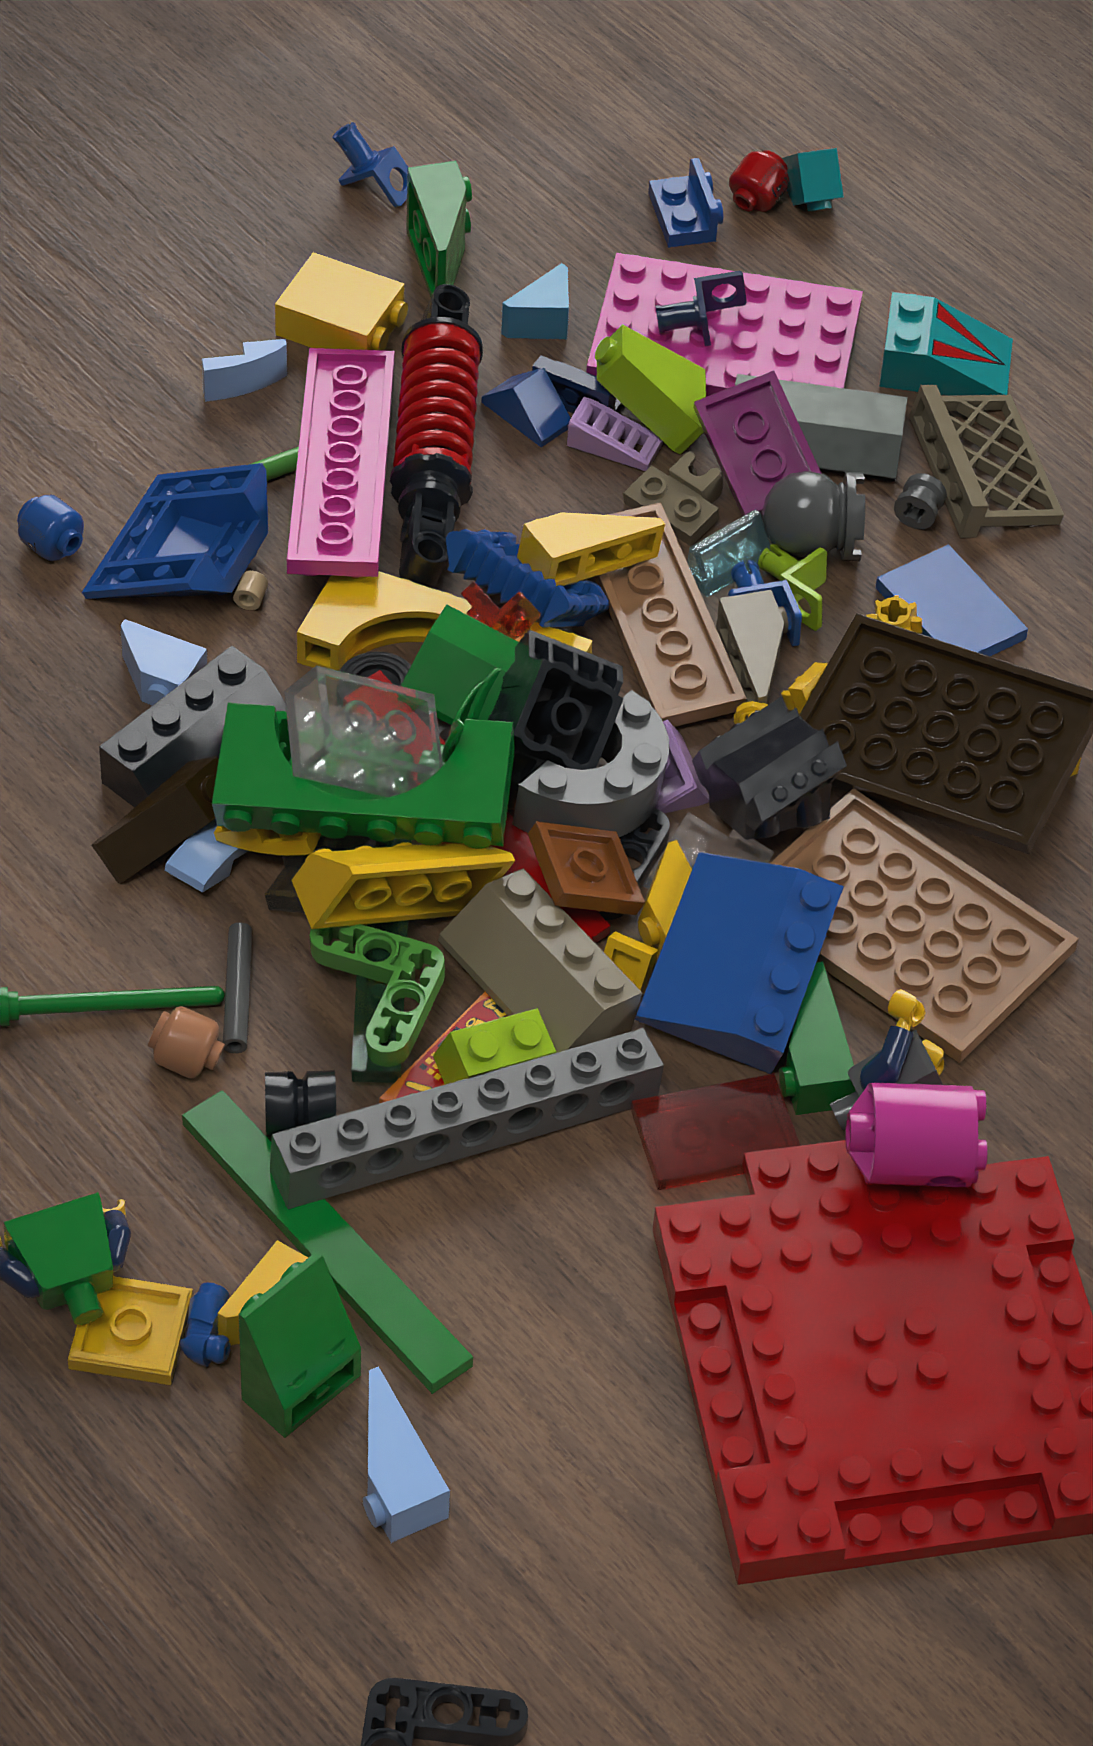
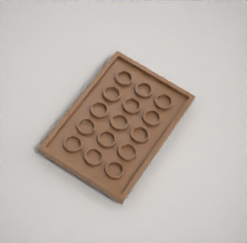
(925, 925)

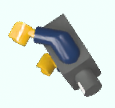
(901, 1059)

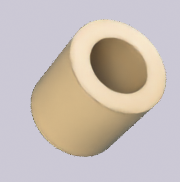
(250, 590)

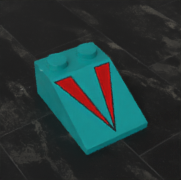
(944, 348)

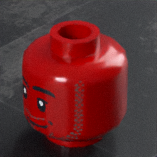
(759, 180)

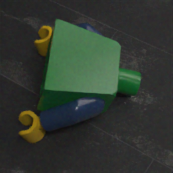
(66, 1254)

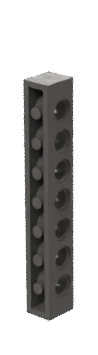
(463, 1118)

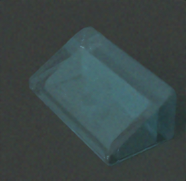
(718, 553)

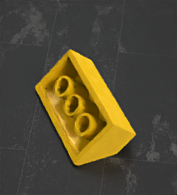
(394, 882)

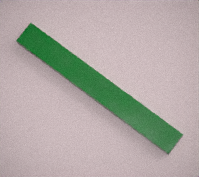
(355, 1268)

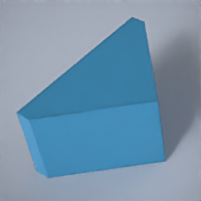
(539, 308)

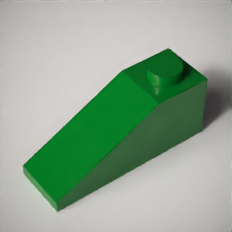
(817, 1051)

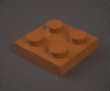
(586, 868)

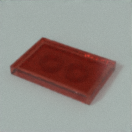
(709, 1128)

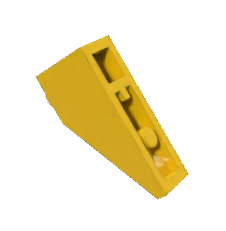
(587, 545)

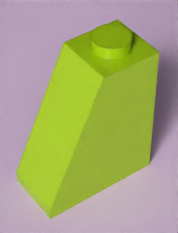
(653, 385)

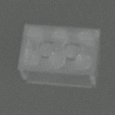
(361, 732)

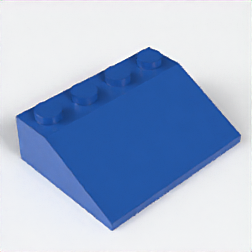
(739, 957)

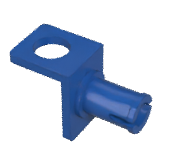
(371, 163)
(781, 590)

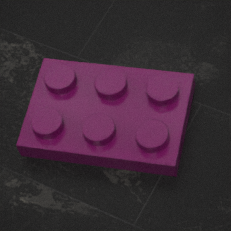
(754, 438)

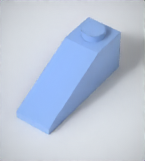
(402, 1478)

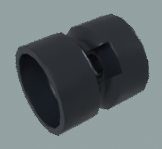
(298, 1101)

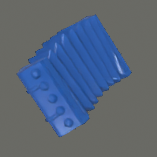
(493, 564)

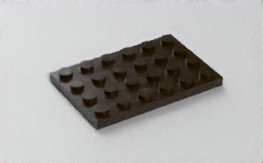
(950, 731)

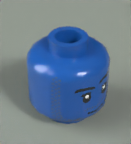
(50, 527)

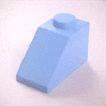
(158, 660)

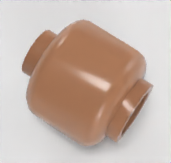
(186, 1042)

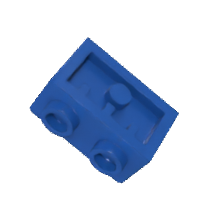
(687, 207)

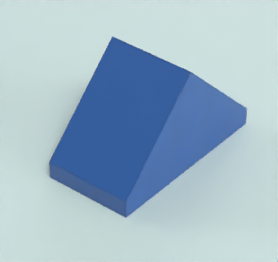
(530, 406)

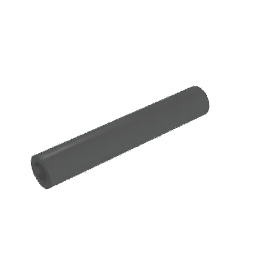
(237, 988)

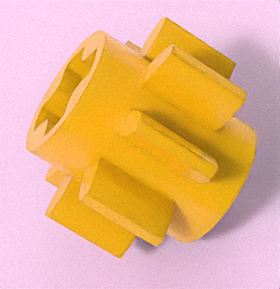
(898, 613)

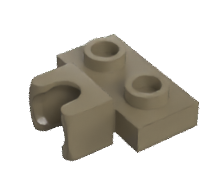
(683, 495)

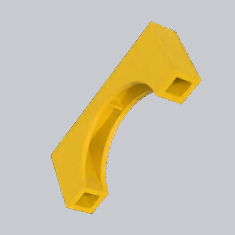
(381, 611)

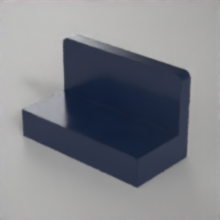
(575, 384)

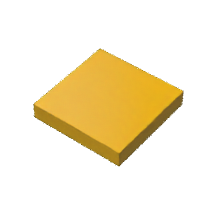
(136, 1332)

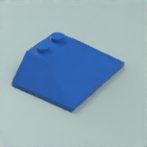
(187, 536)

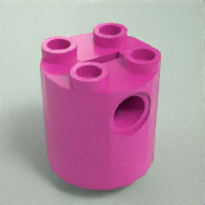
(917, 1134)

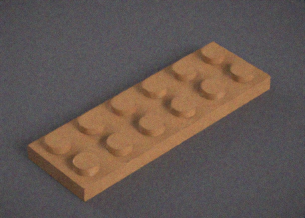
(671, 633)

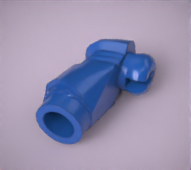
(202, 1337)

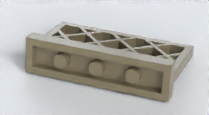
(955, 463)

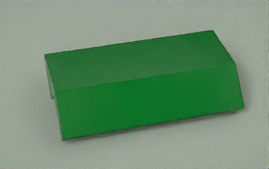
(457, 658)

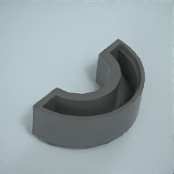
(606, 797)

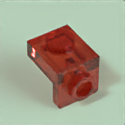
(511, 619)

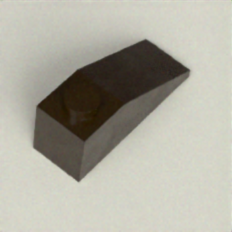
(160, 820)

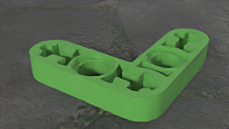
(396, 971)

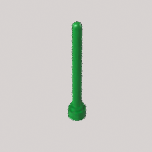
(13, 1005)

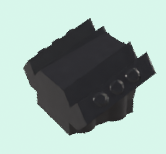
(558, 705)
(770, 773)

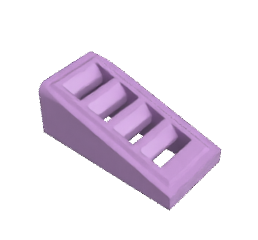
(588, 434)

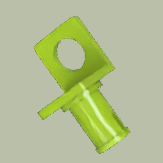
(802, 577)

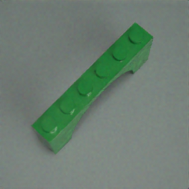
(456, 805)

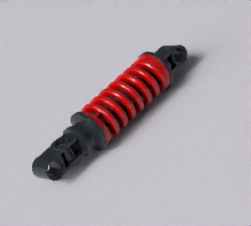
(435, 431)

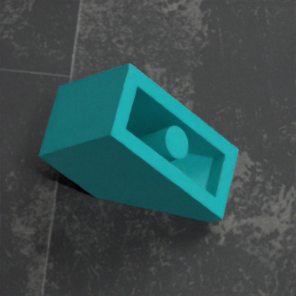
(814, 178)

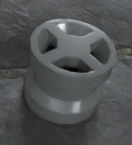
(920, 501)

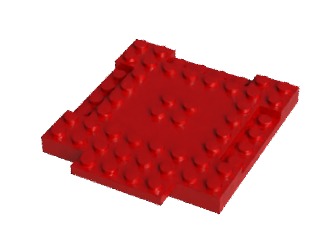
(883, 1362)

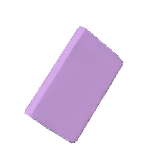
(680, 783)

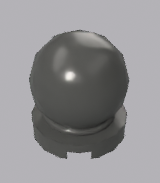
(815, 512)

